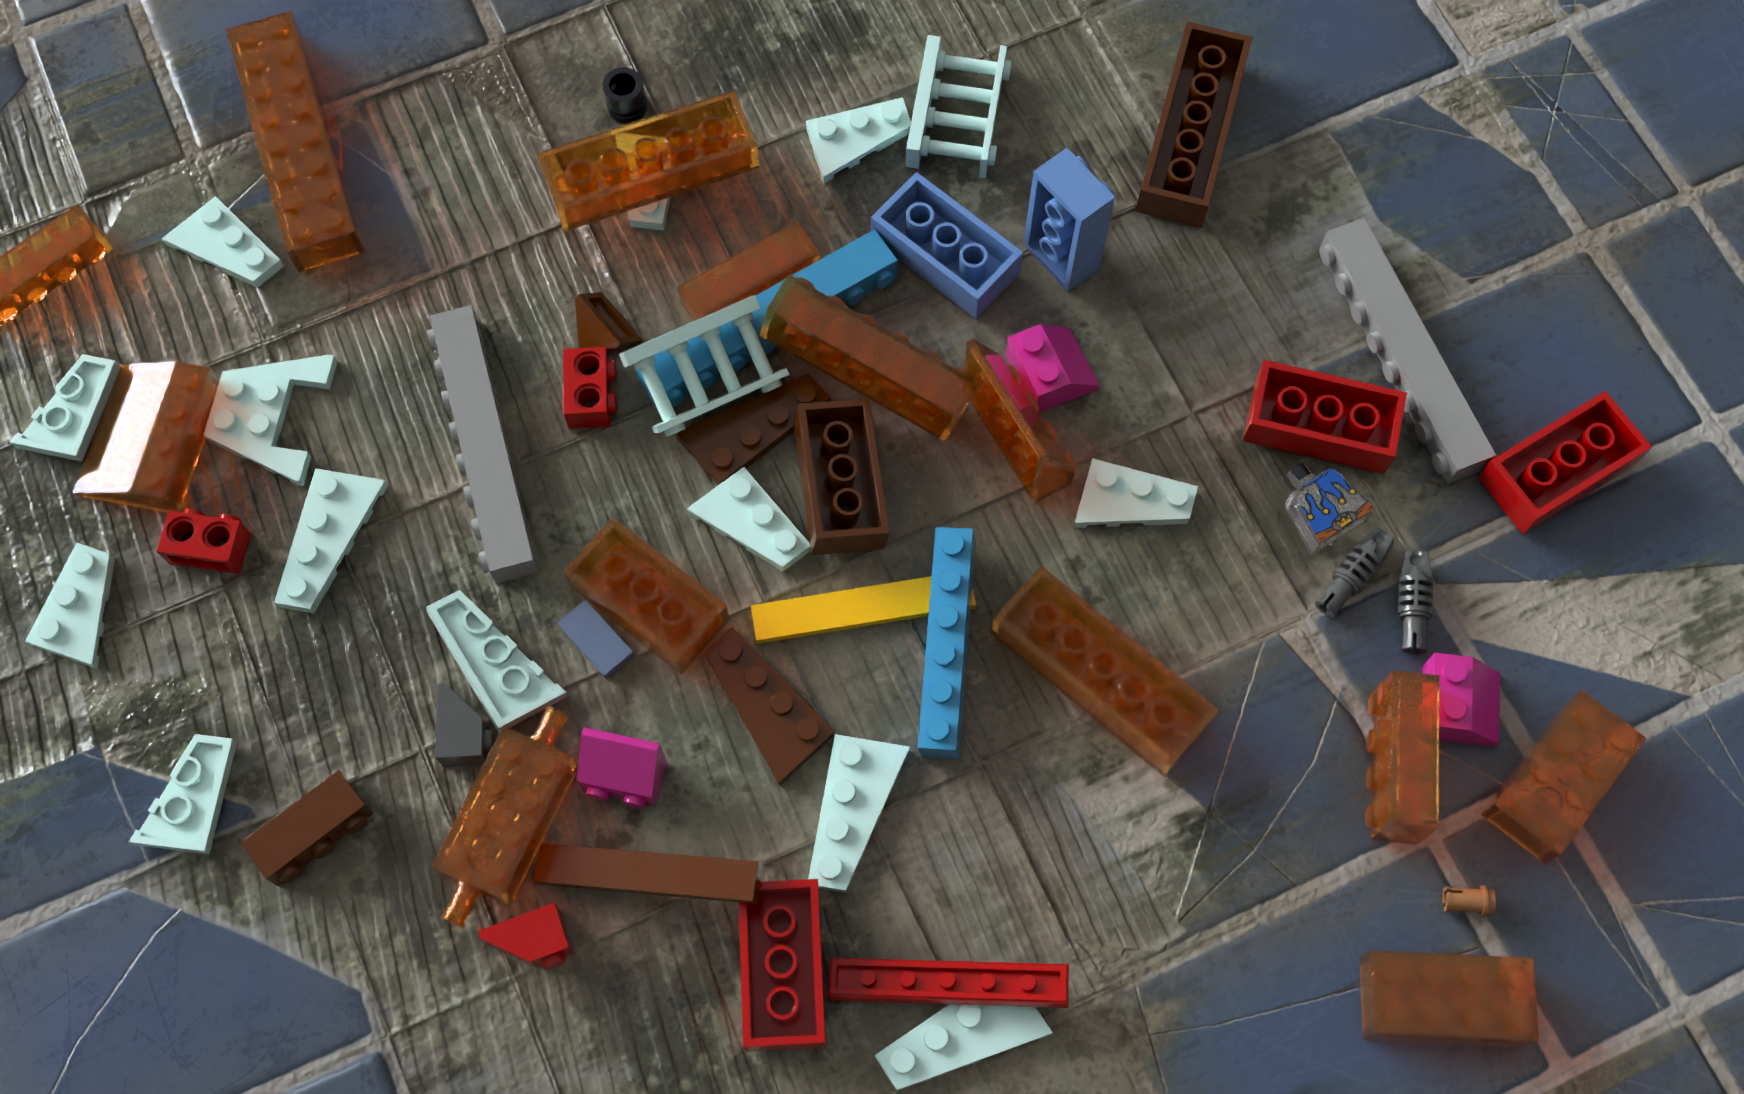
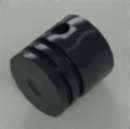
(624, 95)

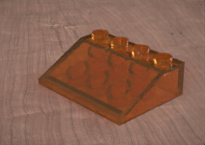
(1016, 425)
(149, 435)

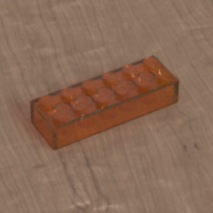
(648, 160)
(867, 357)
(1103, 671)

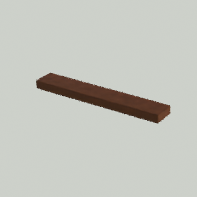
(649, 873)

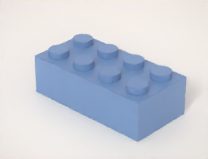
(1068, 218)
(947, 245)

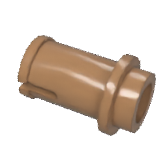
(1469, 900)

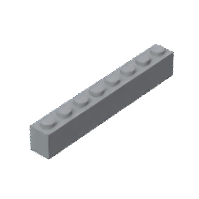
(1406, 351)
(483, 445)

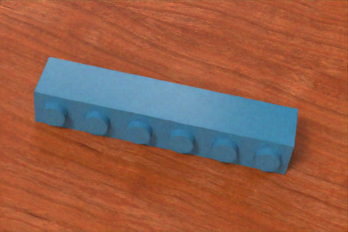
(947, 643)

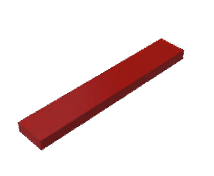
(949, 982)

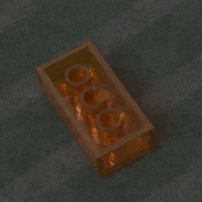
(647, 595)
(1404, 758)
(1563, 777)
(1448, 998)

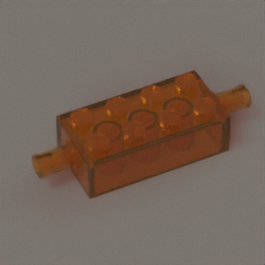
(505, 816)

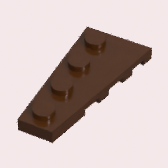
(748, 429)
(772, 711)

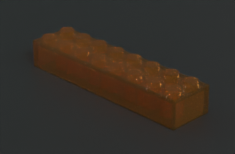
(294, 142)

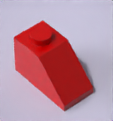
(532, 937)

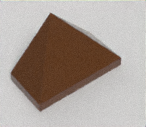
(601, 323)

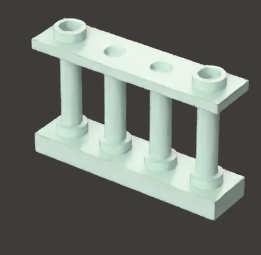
(931, 88)
(676, 345)

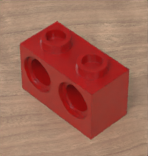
(583, 388)
(201, 548)

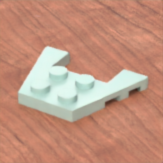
(252, 410)

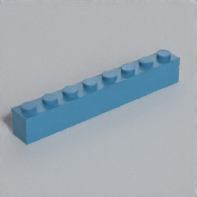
(844, 274)

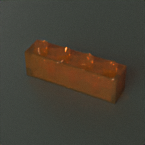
(48, 260)
(749, 272)

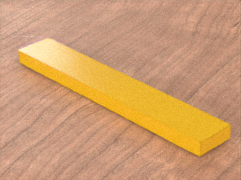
(842, 610)

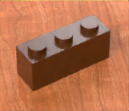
(307, 829)

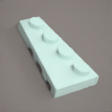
(325, 533)
(496, 669)
(853, 798)
(957, 1039)

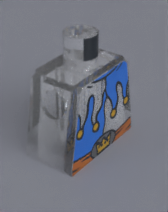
(1324, 506)

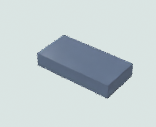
(595, 639)

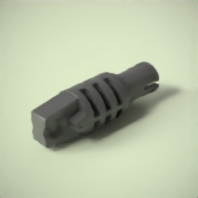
(1356, 570)
(1415, 600)

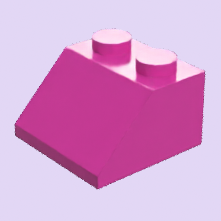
(1050, 365)
(1466, 699)
(620, 768)

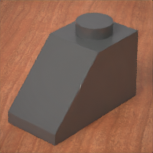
(460, 732)

